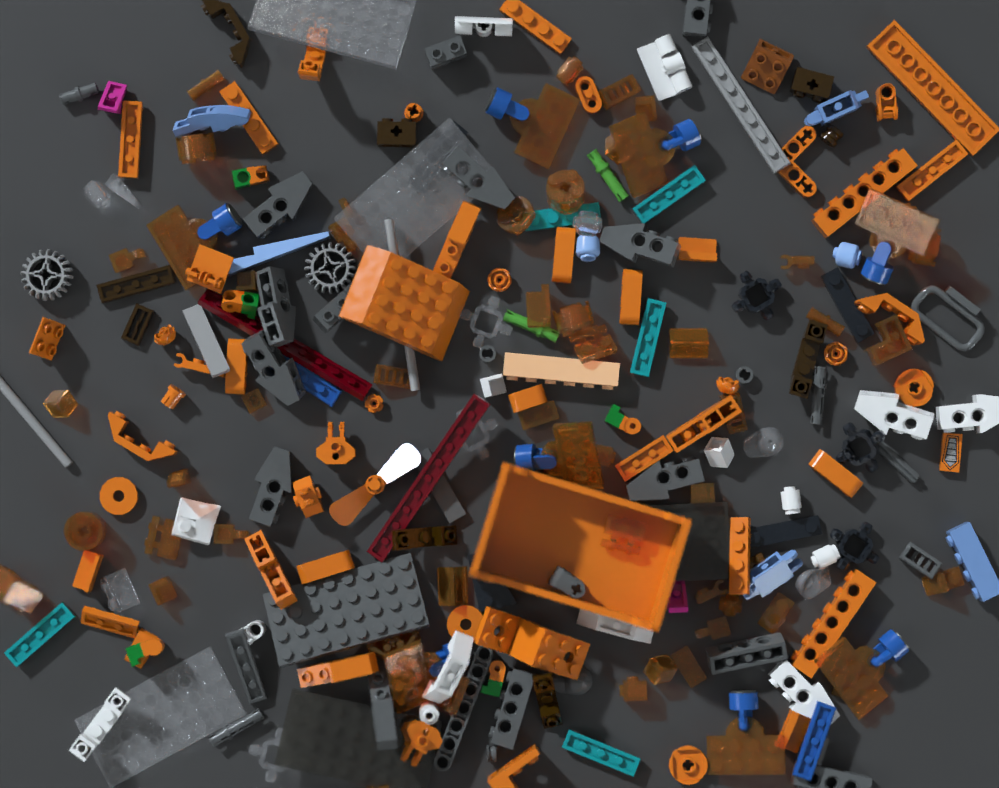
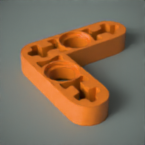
(785, 171)

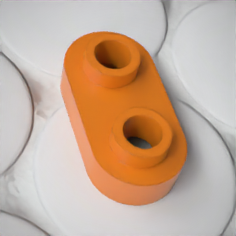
(588, 95)

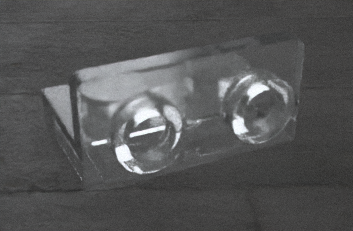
(119, 591)

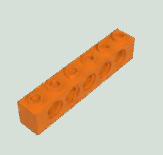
(904, 165)
(864, 586)

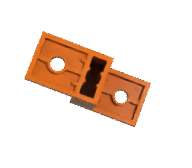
(531, 643)
(502, 777)

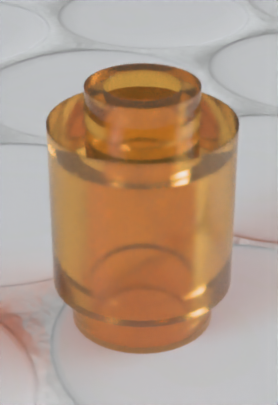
(569, 70)

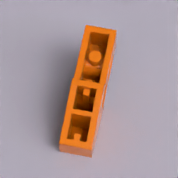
(457, 239)
(703, 423)
(271, 569)
(337, 670)

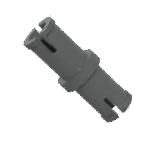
(79, 93)

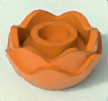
(505, 279)
(165, 335)
(841, 350)
(727, 385)

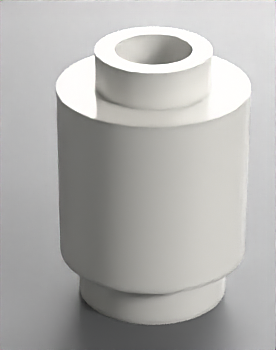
(791, 500)
(825, 556)
(429, 707)

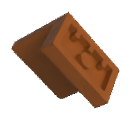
(767, 66)

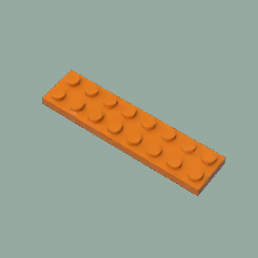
(933, 88)

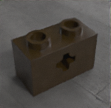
(821, 82)
(386, 138)

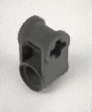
(564, 580)

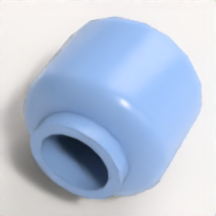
(587, 248)
(847, 255)

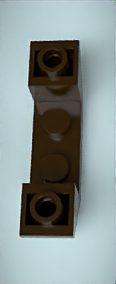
(240, 50)
(806, 358)
(424, 537)
(547, 699)

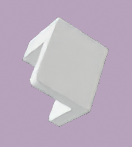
(493, 385)
(719, 452)

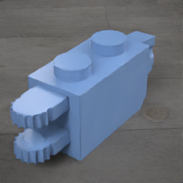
(835, 108)
(772, 573)

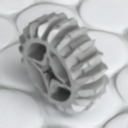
(339, 265)
(46, 283)

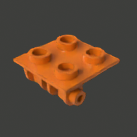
(209, 268)
(47, 338)

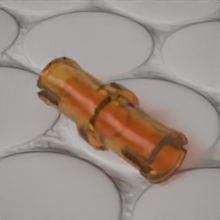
(205, 85)
(833, 326)

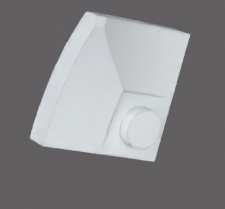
(195, 520)

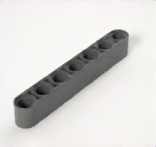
(463, 717)

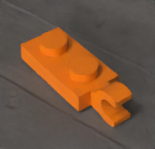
(197, 365)

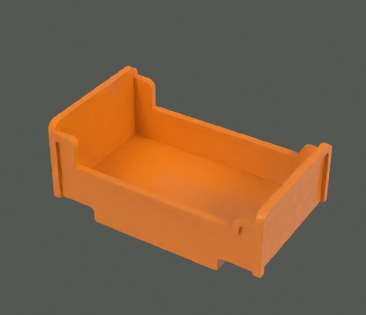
(555, 523)

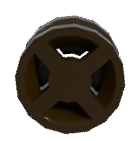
(831, 135)

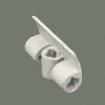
(502, 26)
(664, 67)

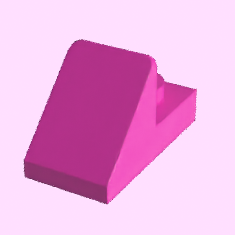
(112, 97)
(677, 599)

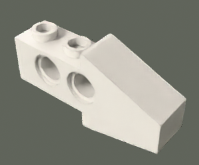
(985, 404)
(877, 405)
(814, 692)

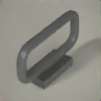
(960, 304)

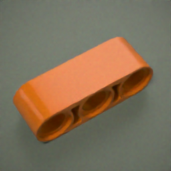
(563, 255)
(631, 297)
(237, 360)
(835, 473)
(325, 566)

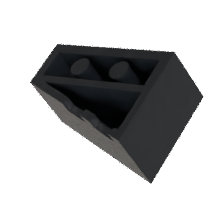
(489, 593)

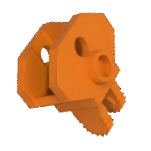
(336, 445)
(307, 496)
(419, 740)

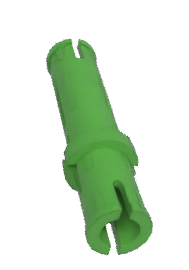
(603, 169)
(521, 321)

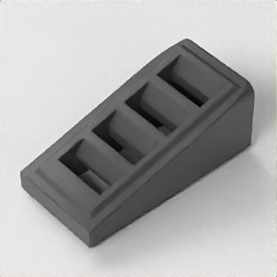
(909, 547)

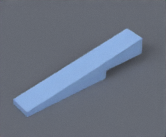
(275, 250)

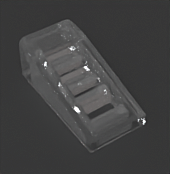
(117, 186)

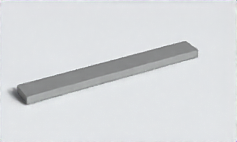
(740, 105)

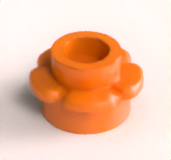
(373, 408)

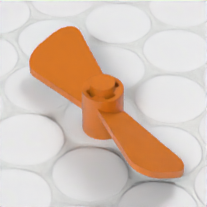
(349, 506)

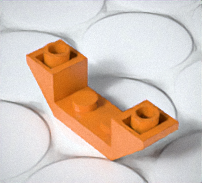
(312, 65)
(912, 330)
(118, 425)

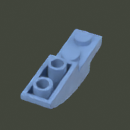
(217, 116)

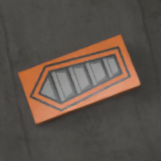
(950, 452)

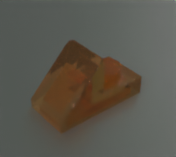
(943, 581)
(775, 613)

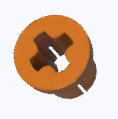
(416, 117)
(172, 396)

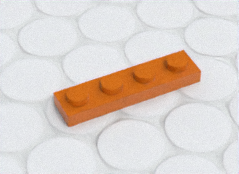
(536, 25)
(255, 126)
(130, 139)
(932, 170)
(739, 556)

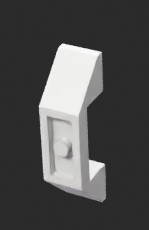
(613, 626)
(453, 669)
(101, 724)

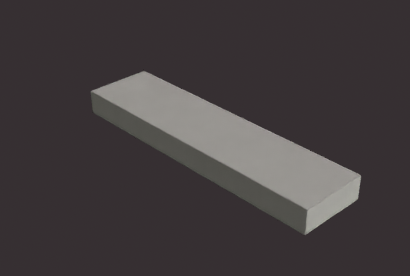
(206, 340)

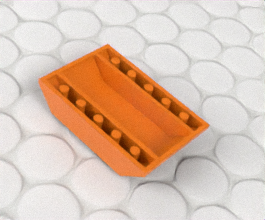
(404, 302)

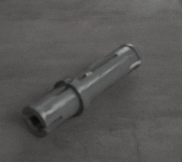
(818, 395)
(236, 727)

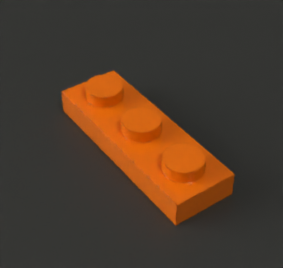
(644, 458)
(110, 622)

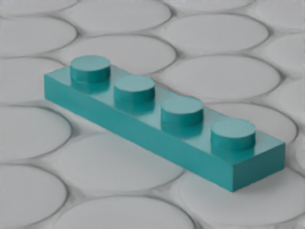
(668, 194)
(552, 219)
(648, 337)
(39, 634)
(601, 752)

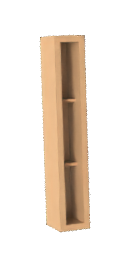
(561, 369)

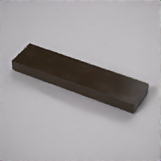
(136, 284)

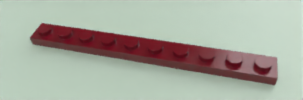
(298, 351)
(429, 475)

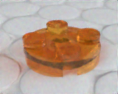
(522, 221)

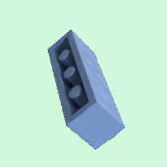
(974, 561)

